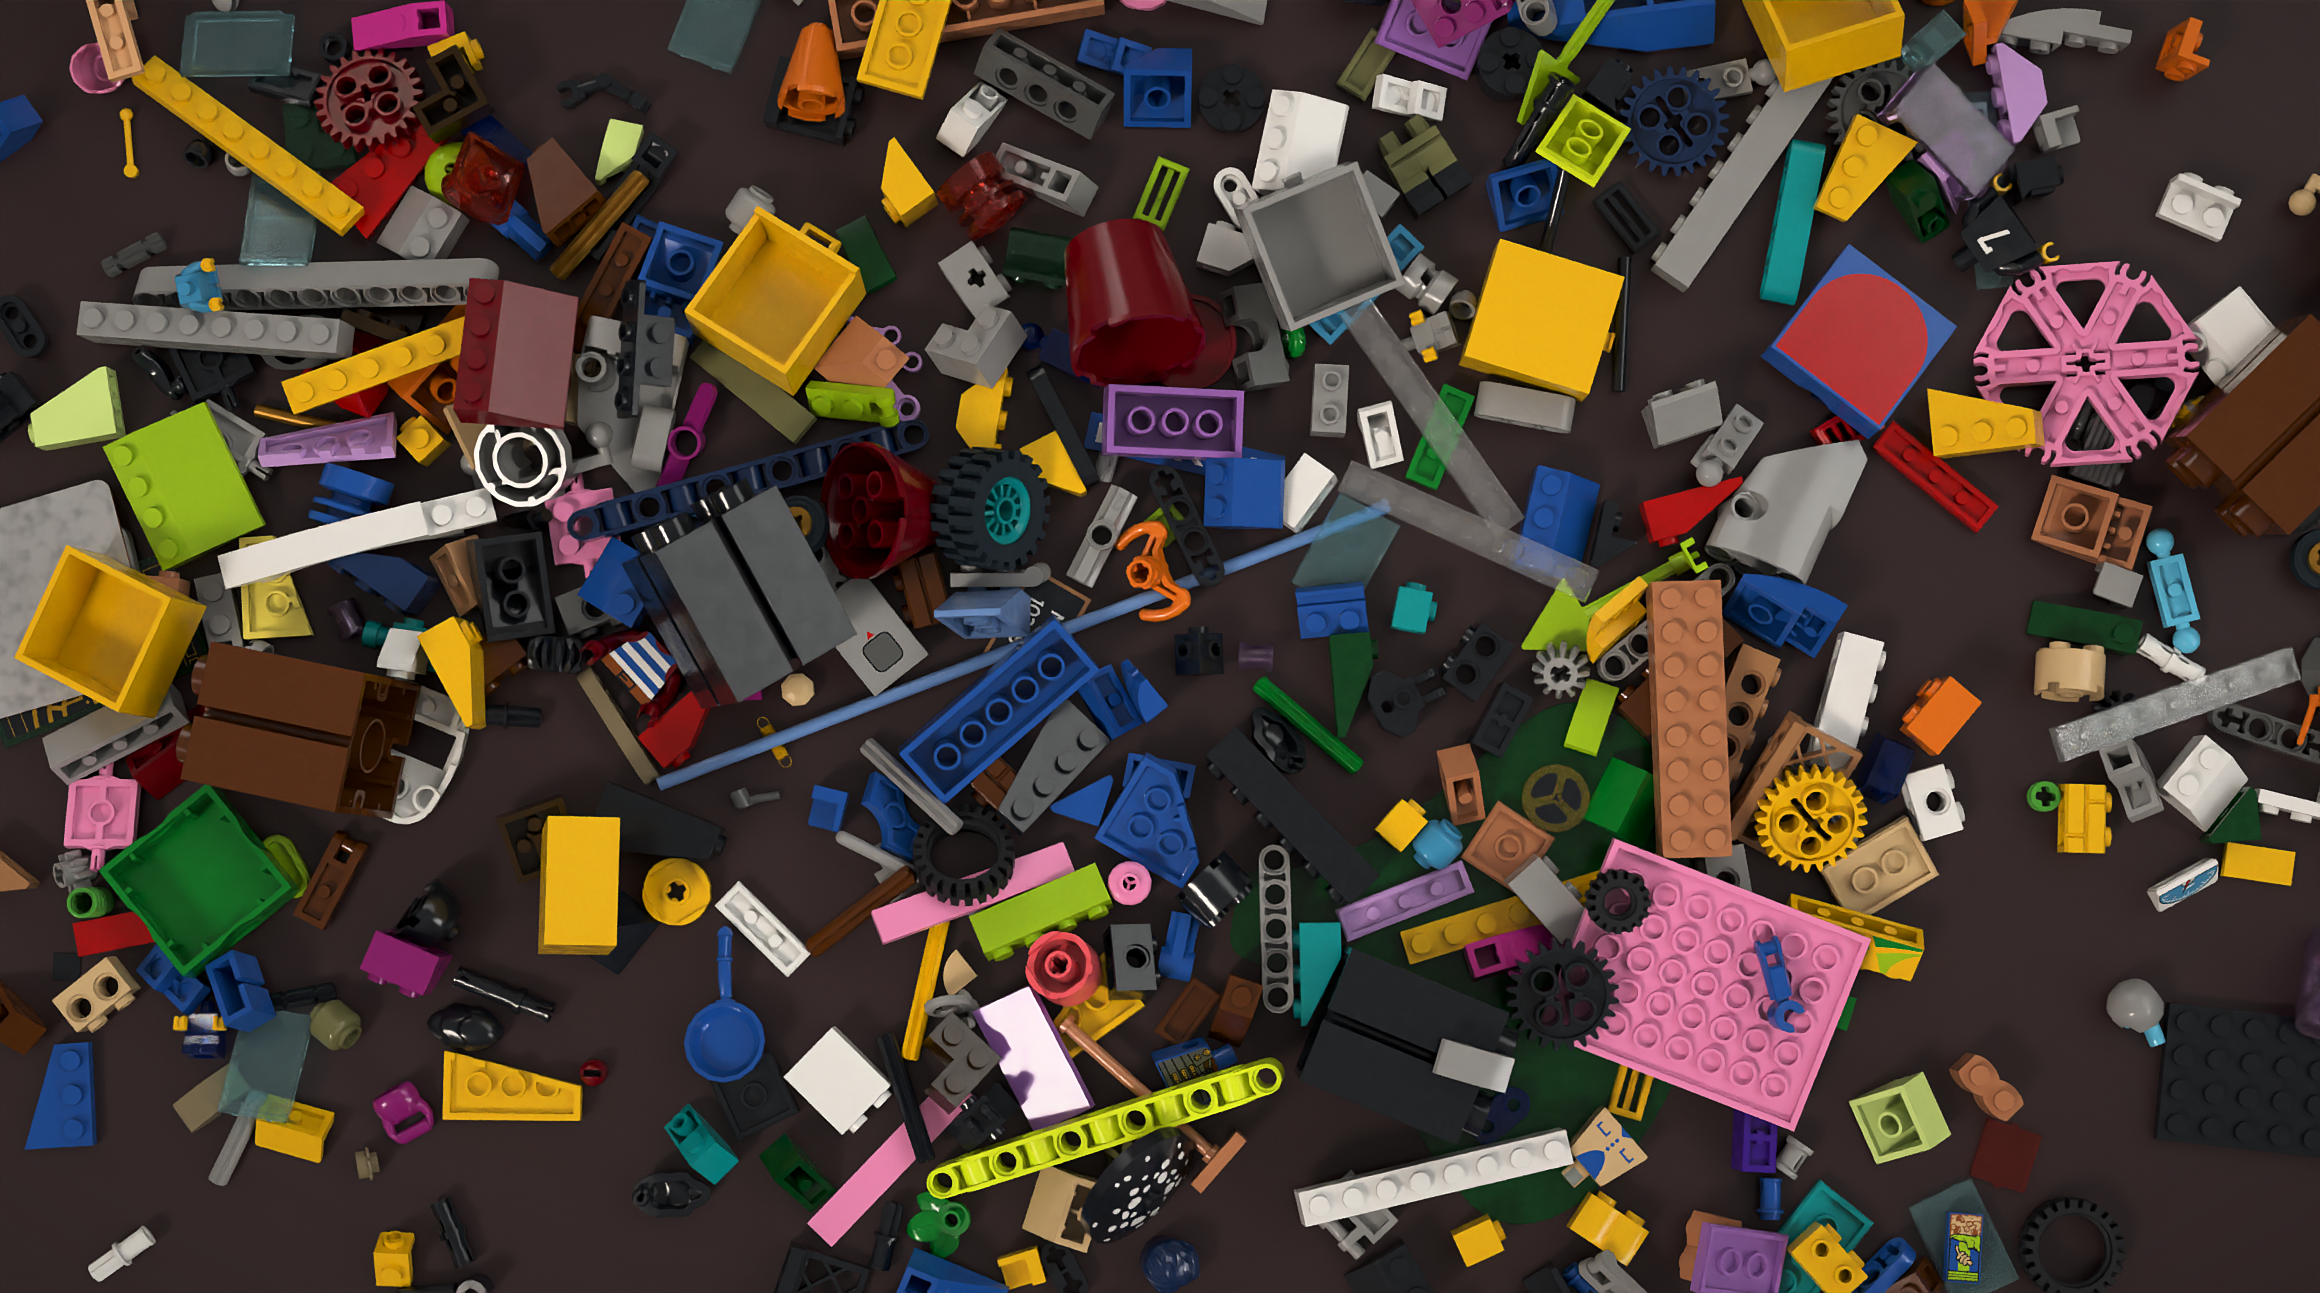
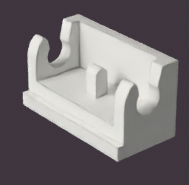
(1305, 491)

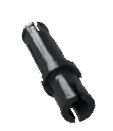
(518, 1000)

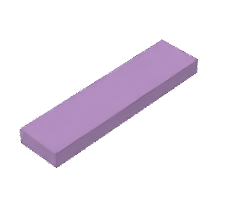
(1404, 901)

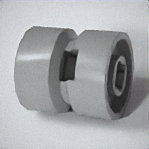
(1439, 284)

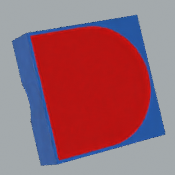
(1859, 341)

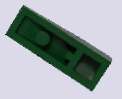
(2084, 627)
(1350, 668)

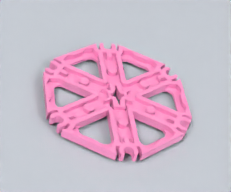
(2100, 344)

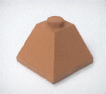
(861, 357)

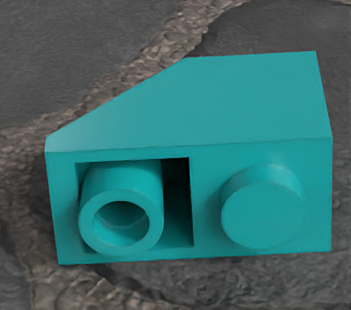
(701, 1144)

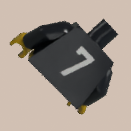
(1998, 236)

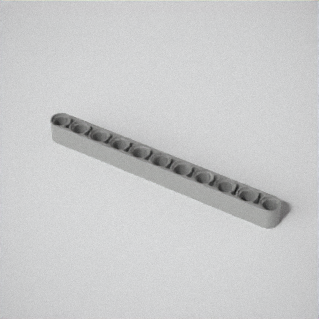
(327, 284)

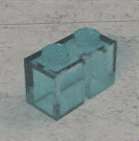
(1932, 42)

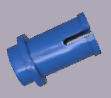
(1770, 1198)
(1573, 1278)

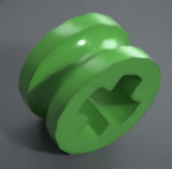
(2050, 788)

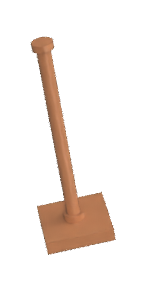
(1213, 1155)

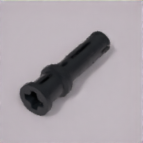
(1545, 108)

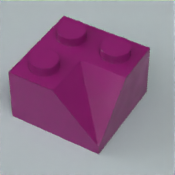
(404, 964)

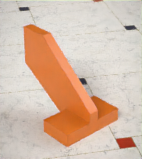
(1984, 24)

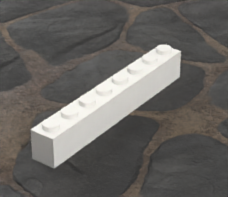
(1433, 1176)

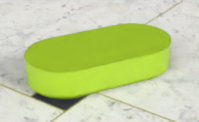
(290, 859)

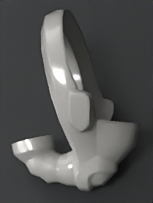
(957, 1003)

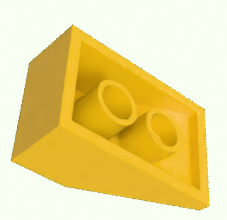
(459, 663)

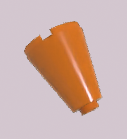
(813, 77)

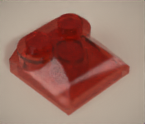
(483, 180)

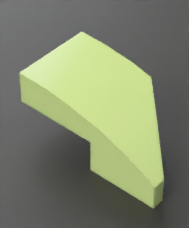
(618, 148)

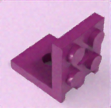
(1449, 25)

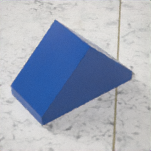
(1086, 804)

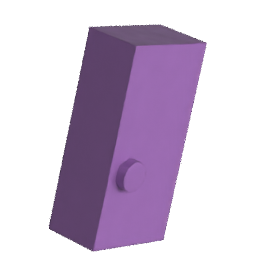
(1172, 422)

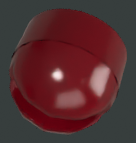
(593, 1064)

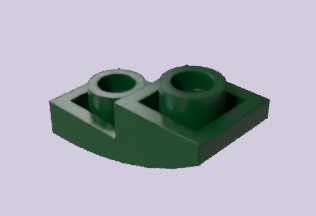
(867, 254)

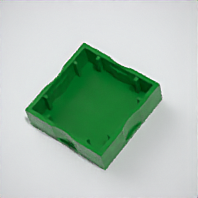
(200, 880)

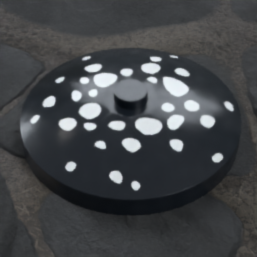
(1137, 1185)

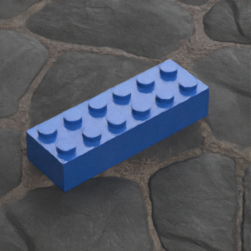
(998, 709)

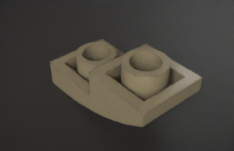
(202, 1102)

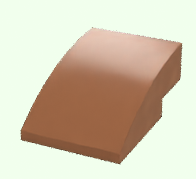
(2091, 523)

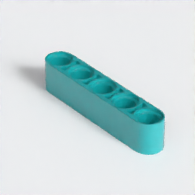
(1792, 221)

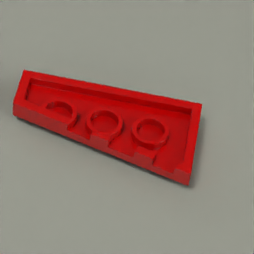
(385, 176)

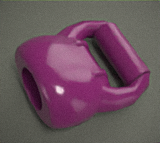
(399, 1104)

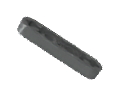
(2272, 735)

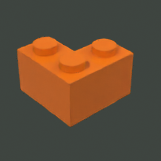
(1938, 713)

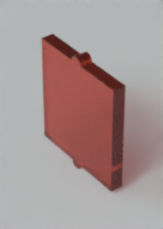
(2005, 1155)

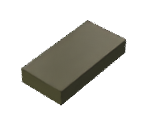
(1366, 64)

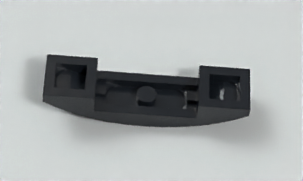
(654, 161)

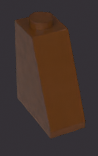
(562, 192)
(1235, 1010)

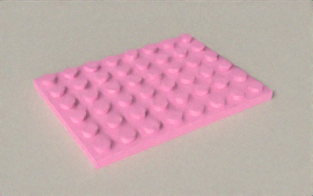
(1697, 993)

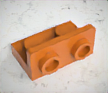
(2177, 51)

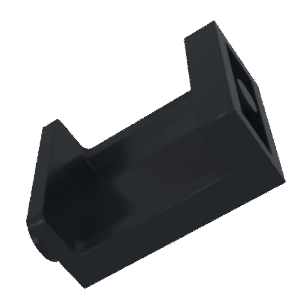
(832, 130)

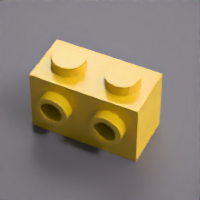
(1826, 1261)

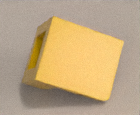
(1022, 1267)

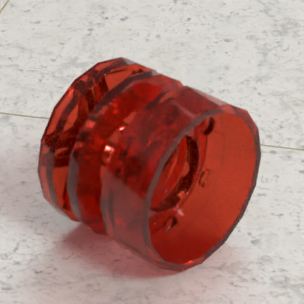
(985, 201)

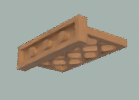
(1771, 764)

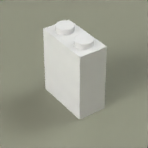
(839, 1081)

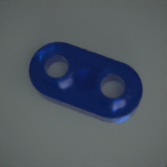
(1502, 1117)

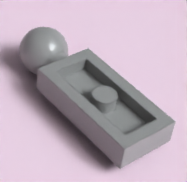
(1734, 77)
(1727, 445)

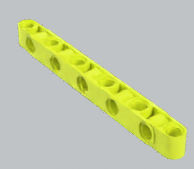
(1105, 1128)

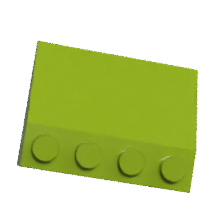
(184, 486)

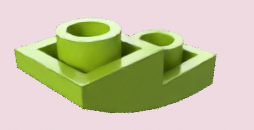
(1591, 717)

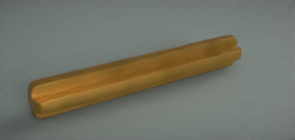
(599, 225)

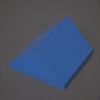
(1521, 194)

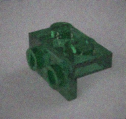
(1036, 257)

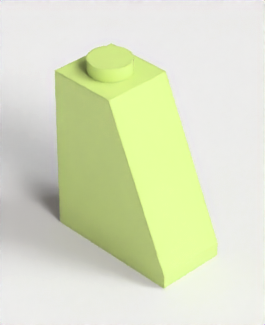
(80, 414)

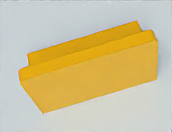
(300, 1136)

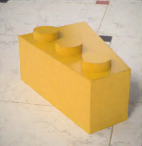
(1980, 426)

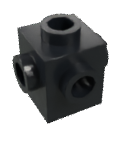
(1199, 652)

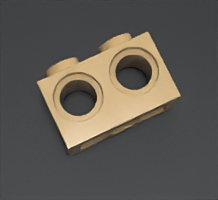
(93, 988)

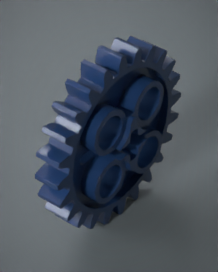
(1700, 102)

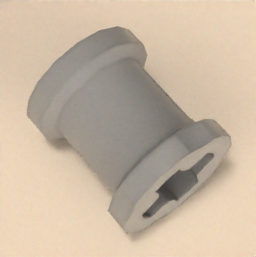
(1792, 1157)

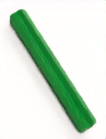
(1308, 725)

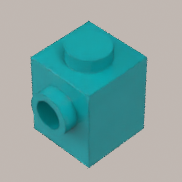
(1413, 608)

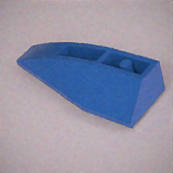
(1633, 23)

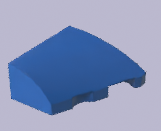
(1141, 692)

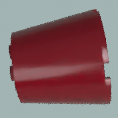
(1128, 305)

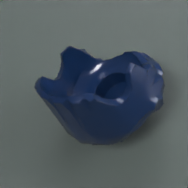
(1169, 1263)

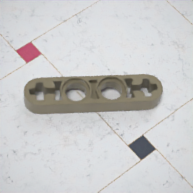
(618, 725)

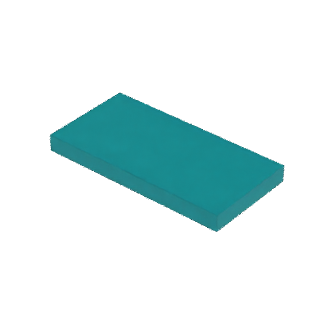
(1824, 1207)

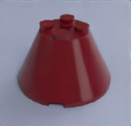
(875, 510)

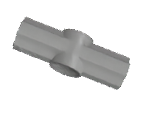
(1111, 515)

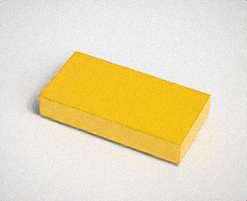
(2257, 863)

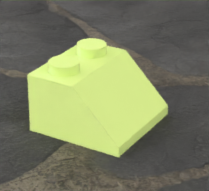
(1900, 1118)

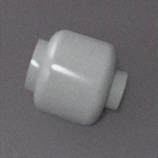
(743, 206)

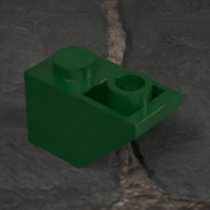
(1918, 200)

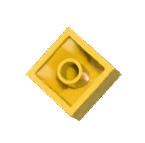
(904, 187)

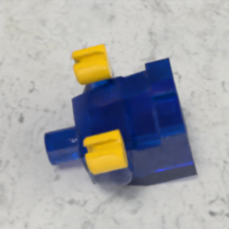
(203, 1033)

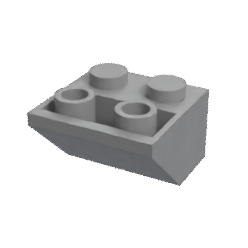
(1683, 414)

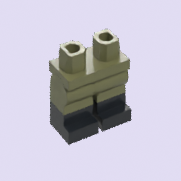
(1419, 160)

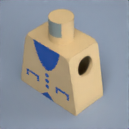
(1602, 1150)

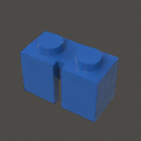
(238, 992)

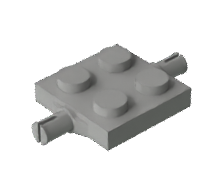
(241, 439)

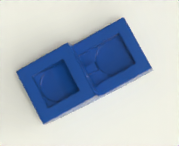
(1108, 53)
(165, 978)

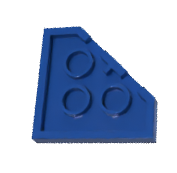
(1153, 823)

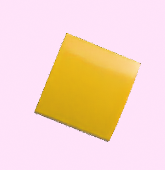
(1615, 619)

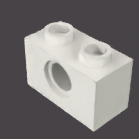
(1930, 823)

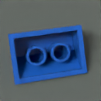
(1559, 511)

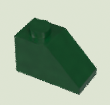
(797, 1173)

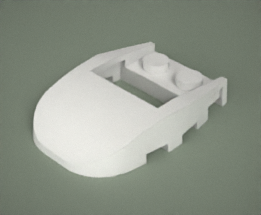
(420, 782)

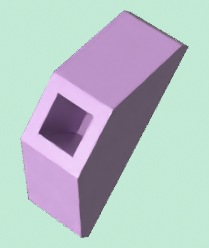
(2016, 92)

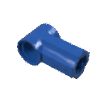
(525, 232)
(1177, 955)

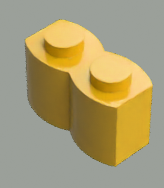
(1607, 1227)

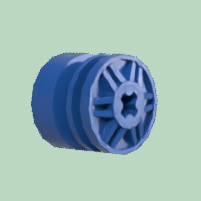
(351, 494)

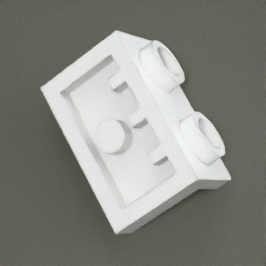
(2197, 206)

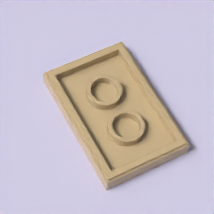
(1880, 868)

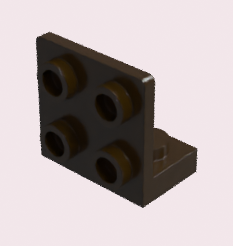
(386, 322)

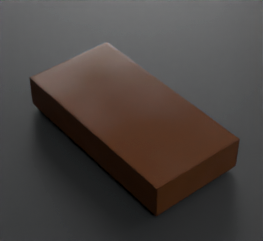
(1187, 1012)

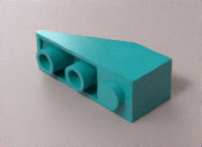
(1318, 956)

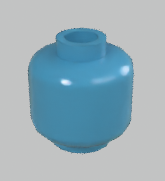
(1437, 844)

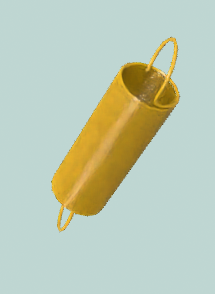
(779, 751)

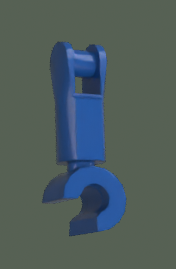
(1777, 984)

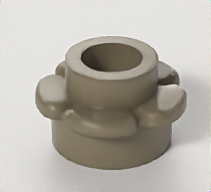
(366, 1163)

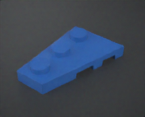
(66, 1101)

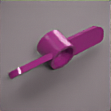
(695, 420)

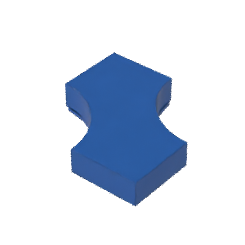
(888, 807)

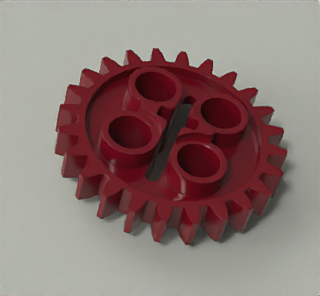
(377, 124)

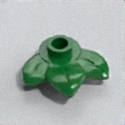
(934, 1226)

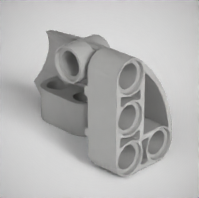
(640, 442)
(1786, 510)

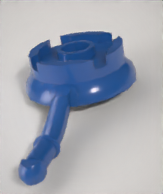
(725, 1036)

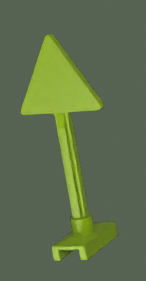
(1546, 63)
(1569, 621)

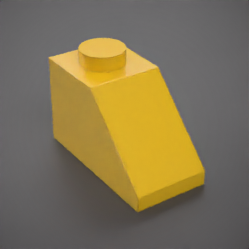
(1055, 464)

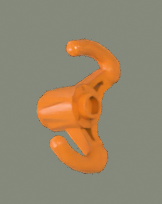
(1152, 570)

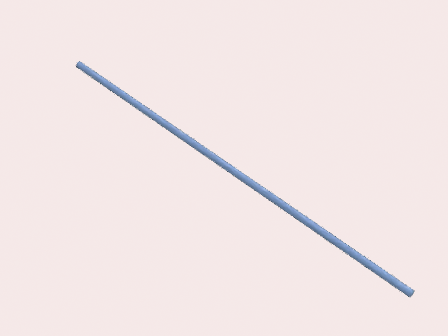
(972, 664)

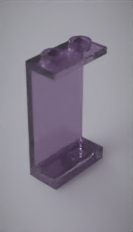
(1949, 130)

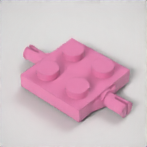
(565, 547)
(102, 814)

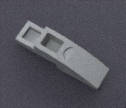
(2046, 29)

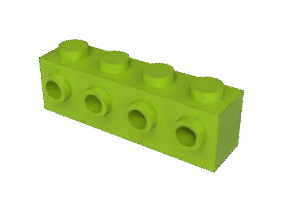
(1040, 911)

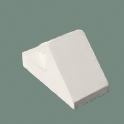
(1380, 434)

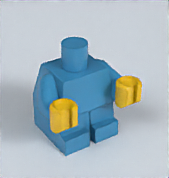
(198, 287)

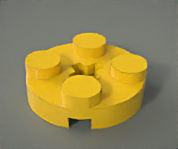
(682, 872)

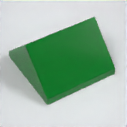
(1624, 802)

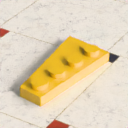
(500, 1092)

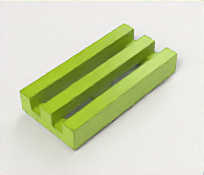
(1172, 167)

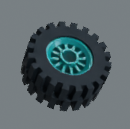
(990, 508)

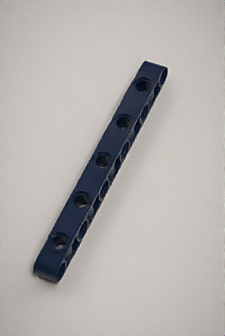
(807, 464)

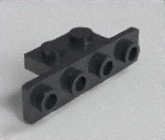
(645, 350)

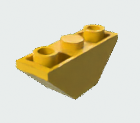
(982, 414)

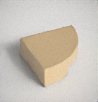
(957, 973)

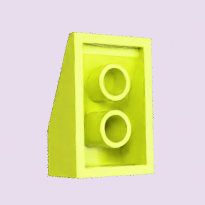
(1583, 140)

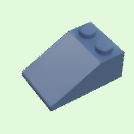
(987, 613)

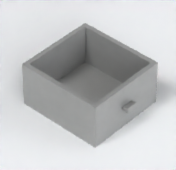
(1319, 245)

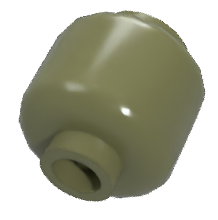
(335, 1025)

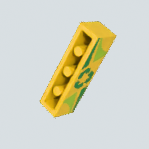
(1893, 946)

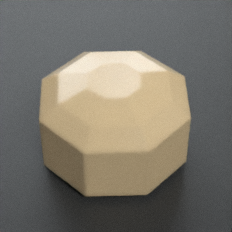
(798, 689)

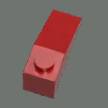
(1677, 513)
(675, 732)

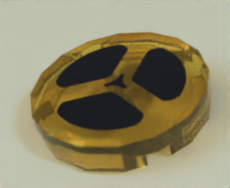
(1555, 798)

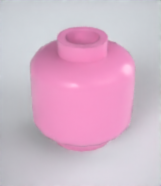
(1142, 880)

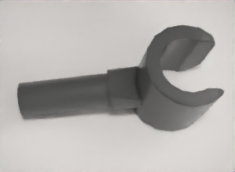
(742, 799)

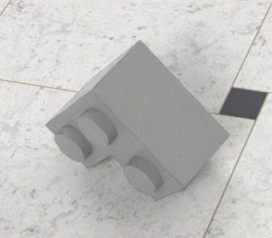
(981, 351)

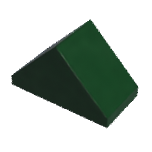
(2237, 821)

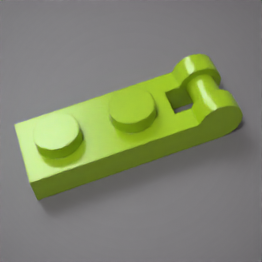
(853, 402)

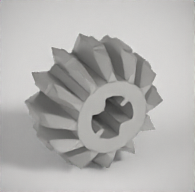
(1557, 658)

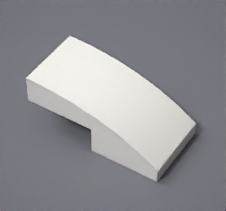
(1409, 98)

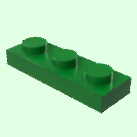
(1425, 465)

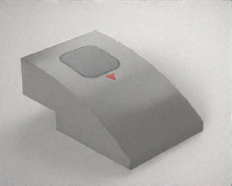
(883, 642)

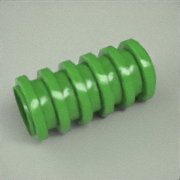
(79, 902)

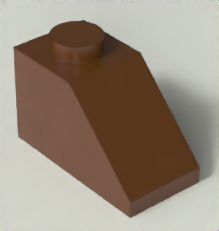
(18, 1022)

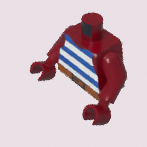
(642, 667)

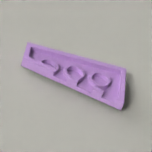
(335, 442)

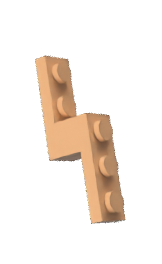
(116, 37)

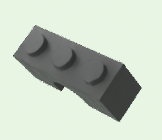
(1252, 310)

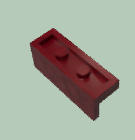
(157, 765)

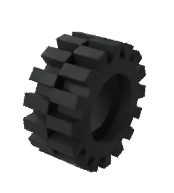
(1638, 901)

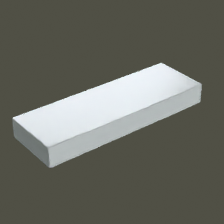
(763, 928)

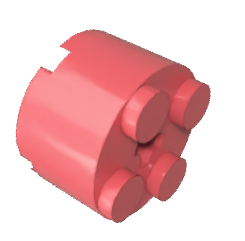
(1046, 973)

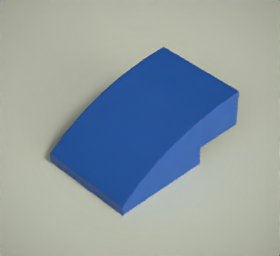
(675, 272)
(1784, 611)

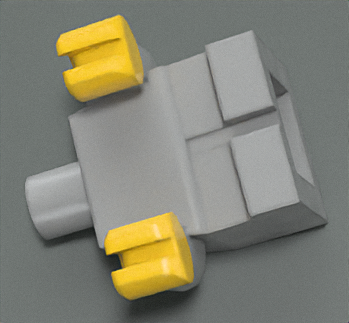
(1431, 334)

